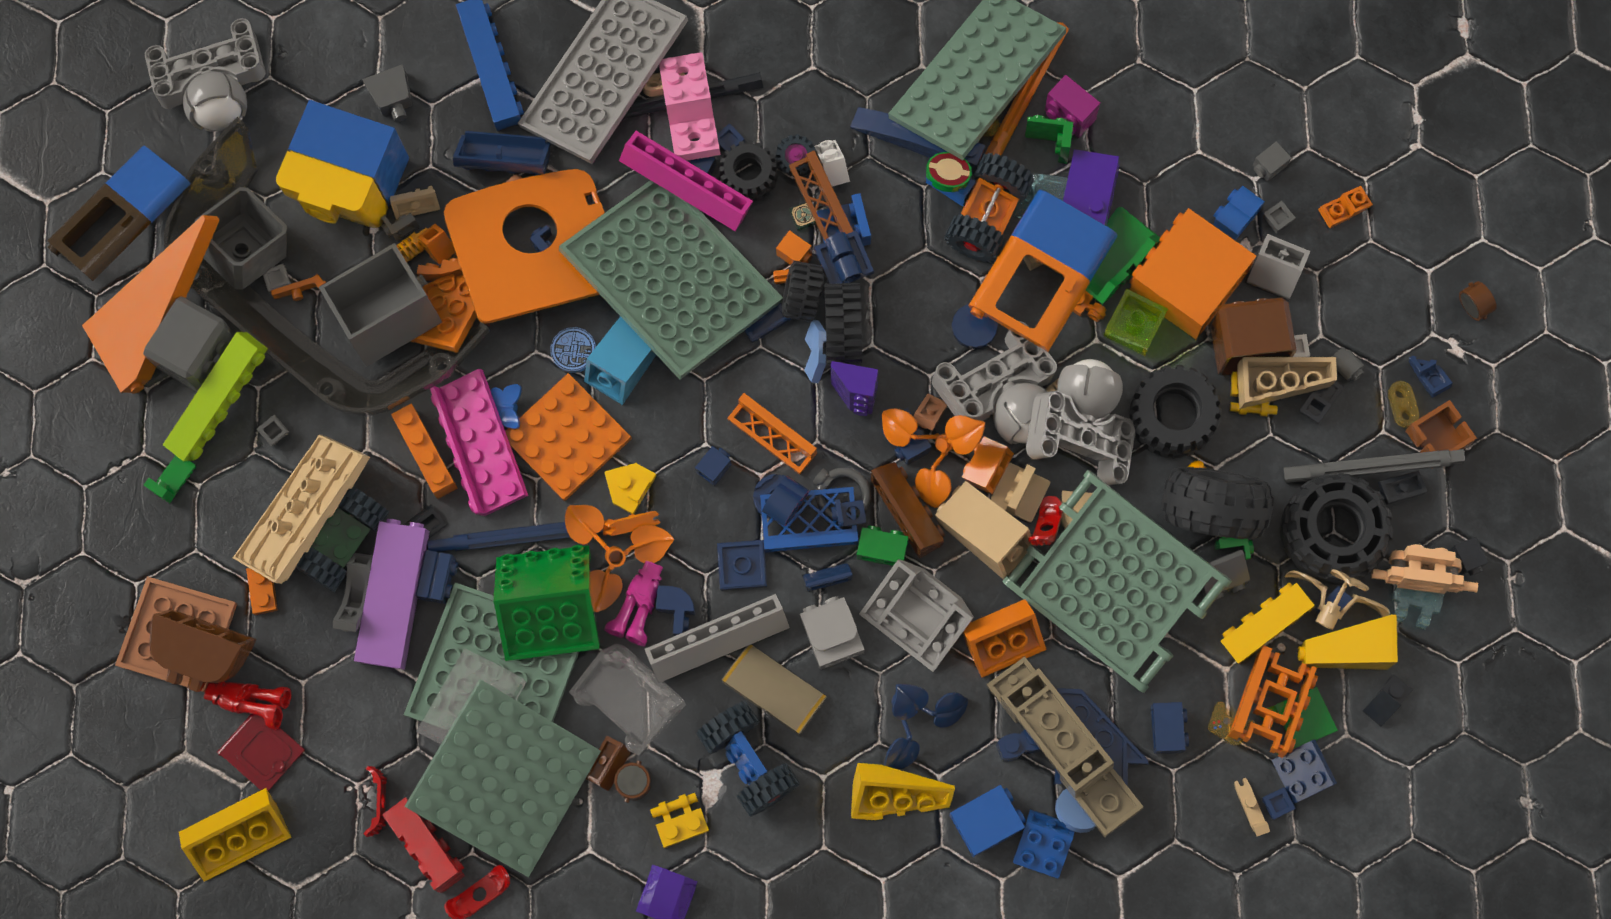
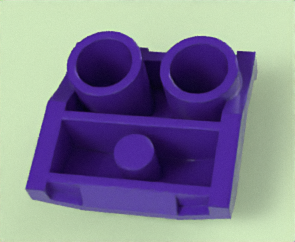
(666, 895)

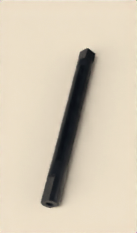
(719, 89)

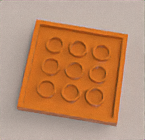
(567, 437)

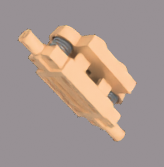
(1425, 571)

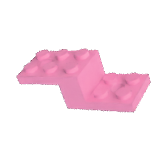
(689, 106)

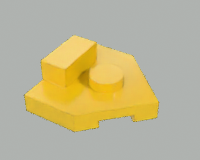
(629, 485)

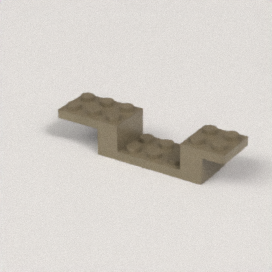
(1067, 744)

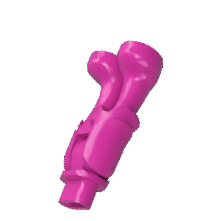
(640, 592)

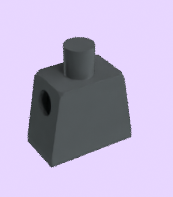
(390, 92)

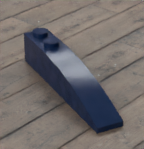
(881, 127)

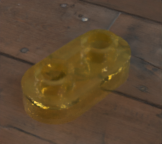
(1406, 404)

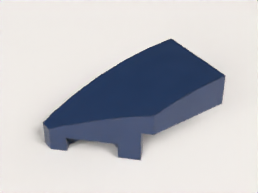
(1430, 375)

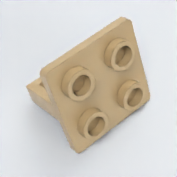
(1020, 491)

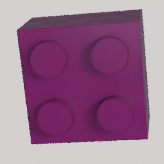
(1072, 103)

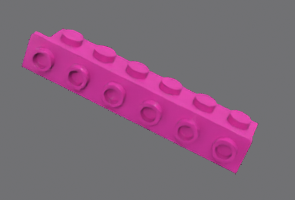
(478, 443)

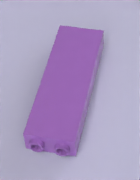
(391, 594)

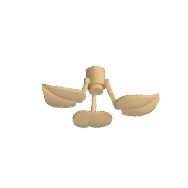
(1330, 612)

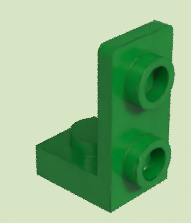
(171, 479)

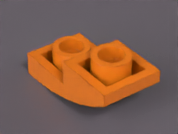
(1345, 207)
(432, 271)

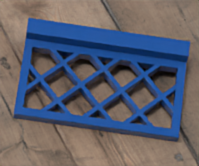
(813, 539)

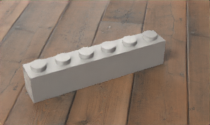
(717, 638)

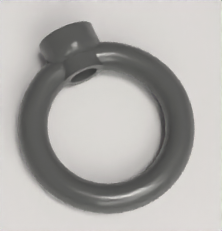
(824, 479)

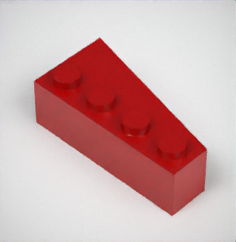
(425, 846)

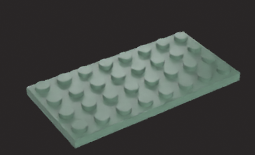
(977, 74)

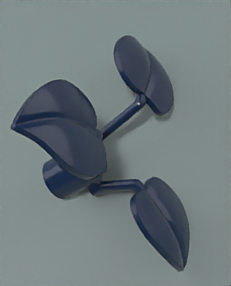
(906, 703)

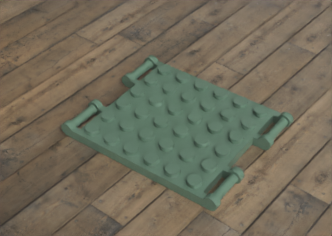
(1116, 581)

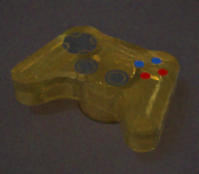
(1221, 723)

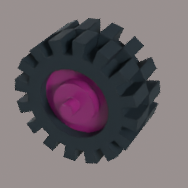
(792, 150)

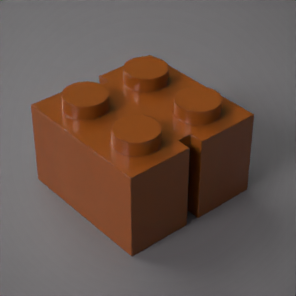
(1437, 432)

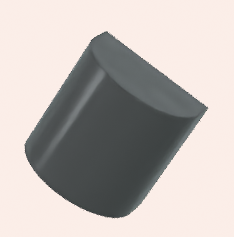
(273, 430)

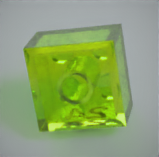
(1135, 322)

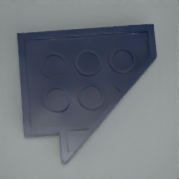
(1106, 733)

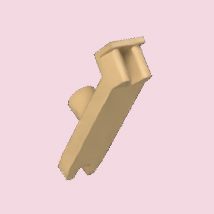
(1251, 808)

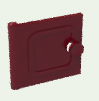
(260, 752)

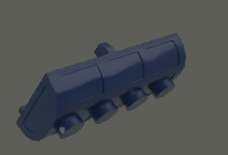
(502, 153)

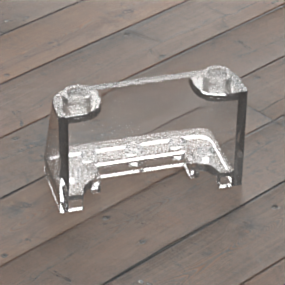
(628, 696)

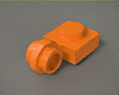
(1095, 311)

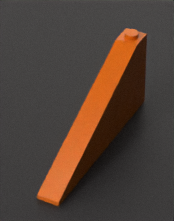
(133, 315)

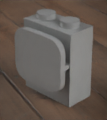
(831, 632)

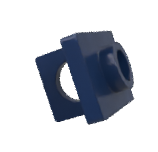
(840, 509)

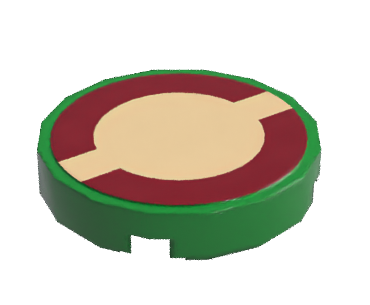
(948, 172)

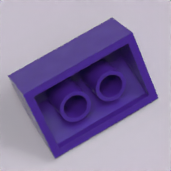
(855, 386)

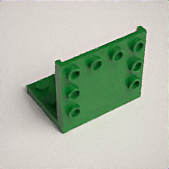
(545, 603)

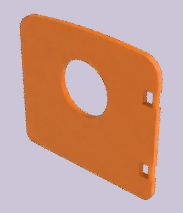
(514, 282)

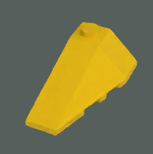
(888, 791)

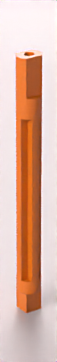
(1020, 104)

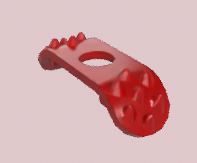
(1048, 515)
(377, 822)
(465, 905)

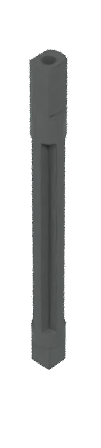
(1375, 465)

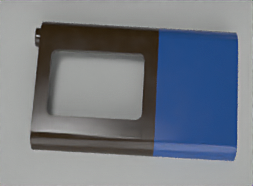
(141, 189)

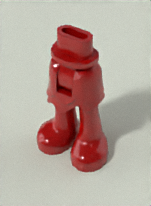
(241, 699)

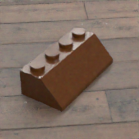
(906, 508)

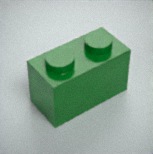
(882, 546)

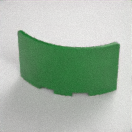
(1128, 250)

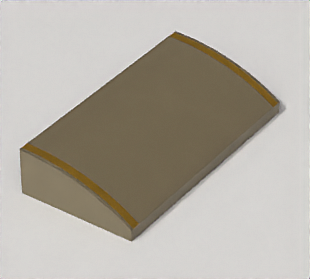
(774, 689)

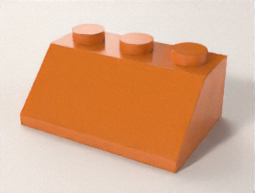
(1004, 638)

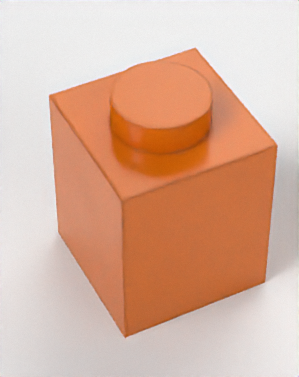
(437, 244)
(794, 249)

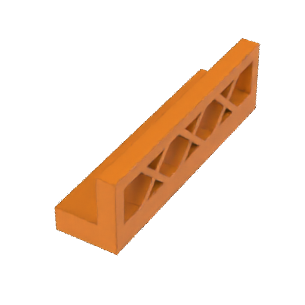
(778, 427)

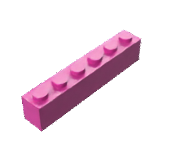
(685, 180)

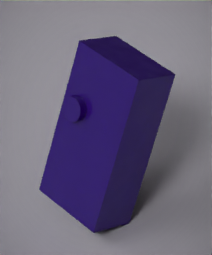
(1092, 184)

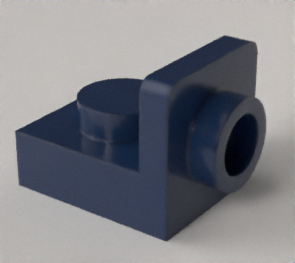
(538, 238)

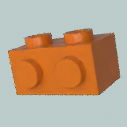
(987, 465)

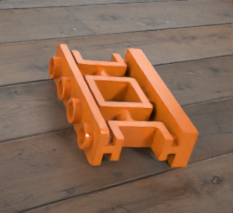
(1256, 695)

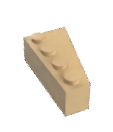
(1282, 377)

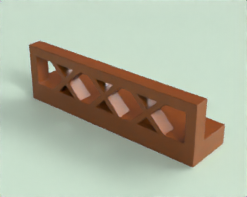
(827, 191)

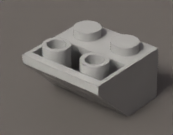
(1278, 266)

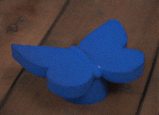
(506, 404)

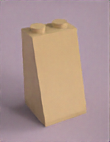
(984, 529)

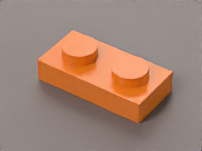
(261, 593)

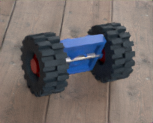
(729, 731)

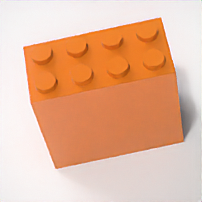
(1192, 272)

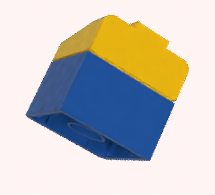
(342, 166)

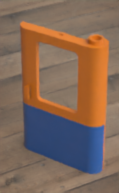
(1059, 239)

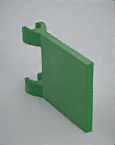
(1316, 719)

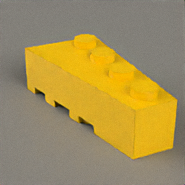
(1267, 623)

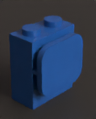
(988, 820)

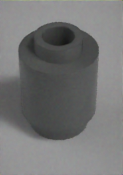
(1348, 365)

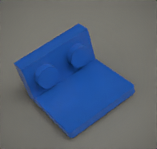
(856, 216)
(1043, 844)

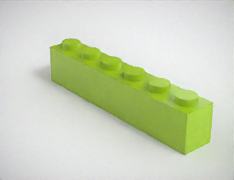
(215, 396)

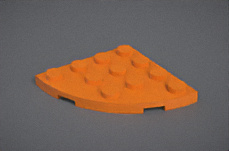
(455, 308)

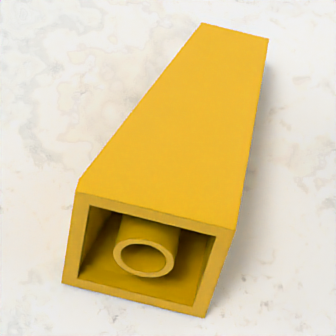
(1356, 647)

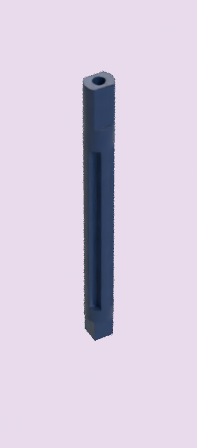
(500, 537)

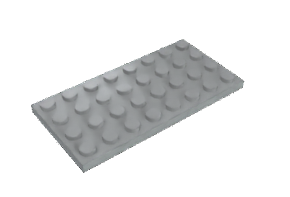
(602, 74)

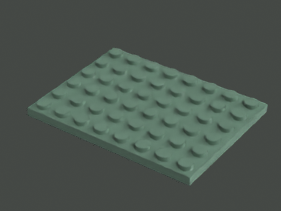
(670, 276)

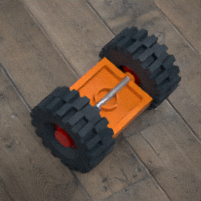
(989, 207)

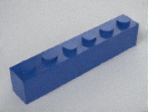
(489, 64)

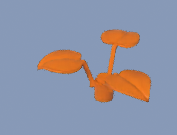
(960, 434)
(649, 545)

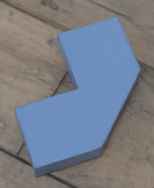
(817, 360)

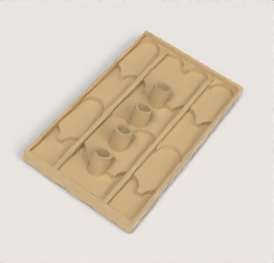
(301, 509)

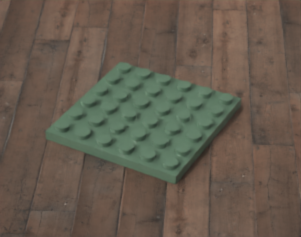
(472, 624)
(503, 778)

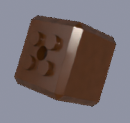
(1252, 330)

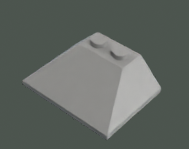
(918, 613)

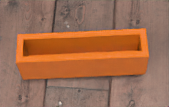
(424, 451)

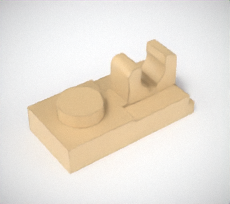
(415, 202)

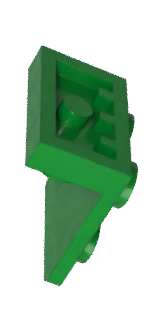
(1053, 130)

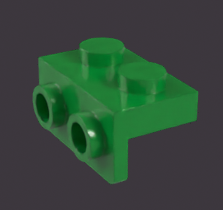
(1243, 544)

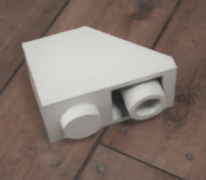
(832, 162)

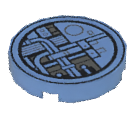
(571, 349)

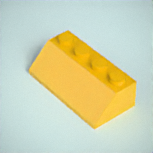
(234, 835)

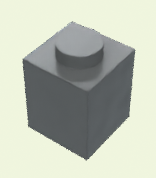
(1271, 161)

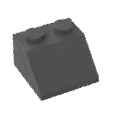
(1235, 568)

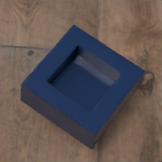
(728, 137)
(1278, 803)

